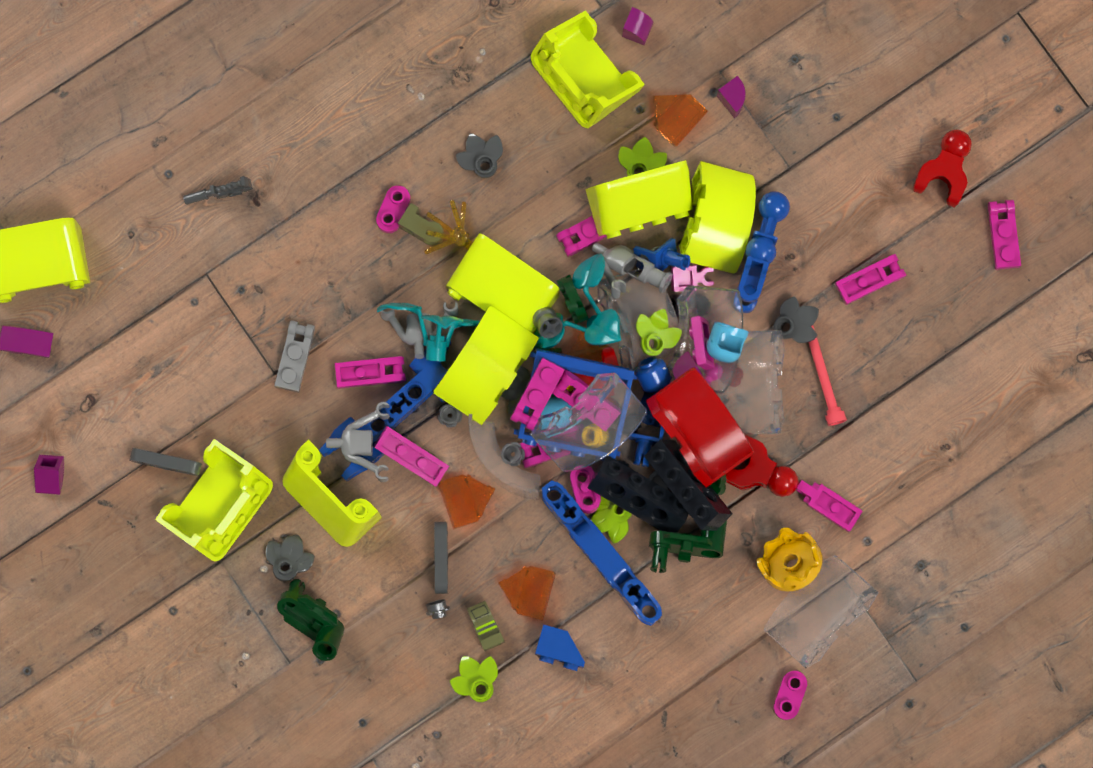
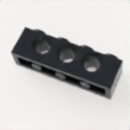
(638, 495)
(700, 502)

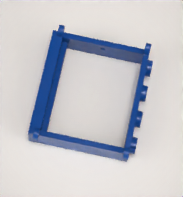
(579, 366)

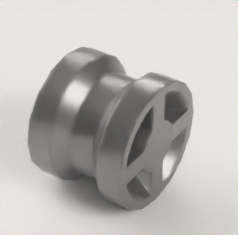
(547, 322)

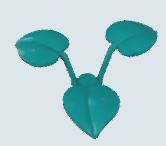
(601, 328)
(437, 344)

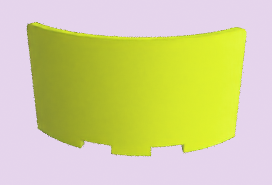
(721, 217)
(486, 365)

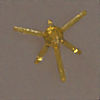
(457, 235)

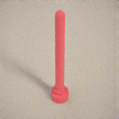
(834, 413)

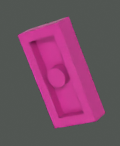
(700, 334)

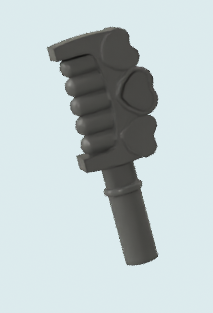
(228, 190)

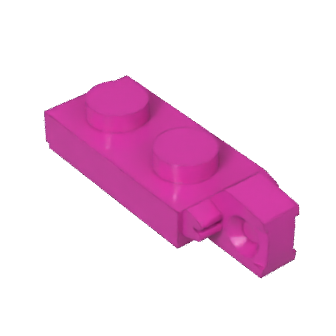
(829, 505)

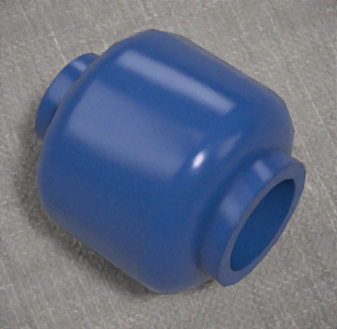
(653, 374)

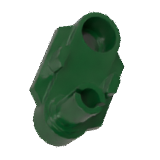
(708, 545)
(312, 620)

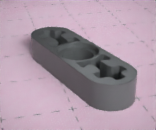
(165, 462)
(441, 557)

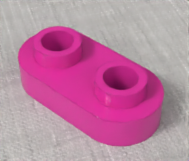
(393, 208)
(581, 491)
(789, 694)

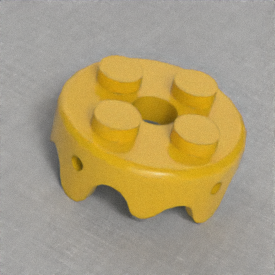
(789, 547)

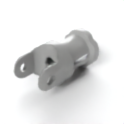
(652, 275)

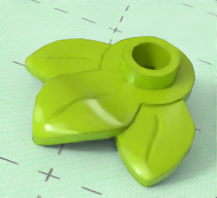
(641, 157)
(656, 329)
(609, 520)
(473, 675)

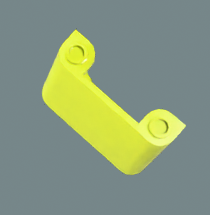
(582, 71)
(42, 257)
(501, 280)
(218, 503)
(342, 523)

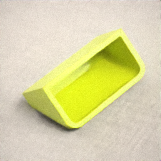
(641, 199)

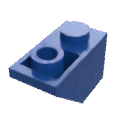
(558, 646)

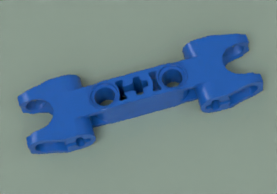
(428, 377)
(601, 553)

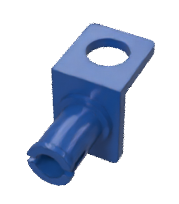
(663, 256)
(644, 444)

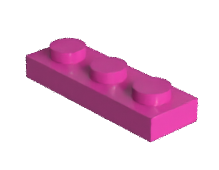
(411, 456)

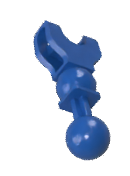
(761, 249)

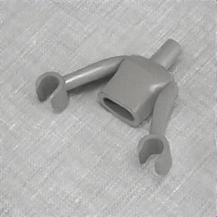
(620, 260)
(413, 330)
(360, 442)

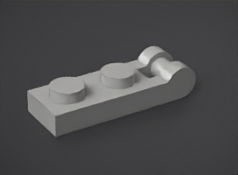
(294, 357)

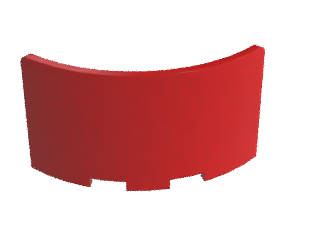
(701, 425)

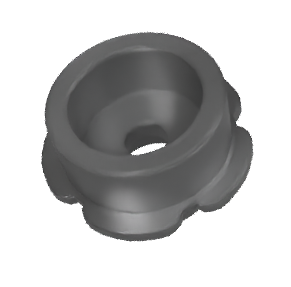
(443, 416)
(506, 454)
(437, 609)

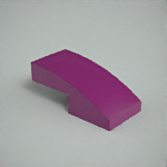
(25, 341)

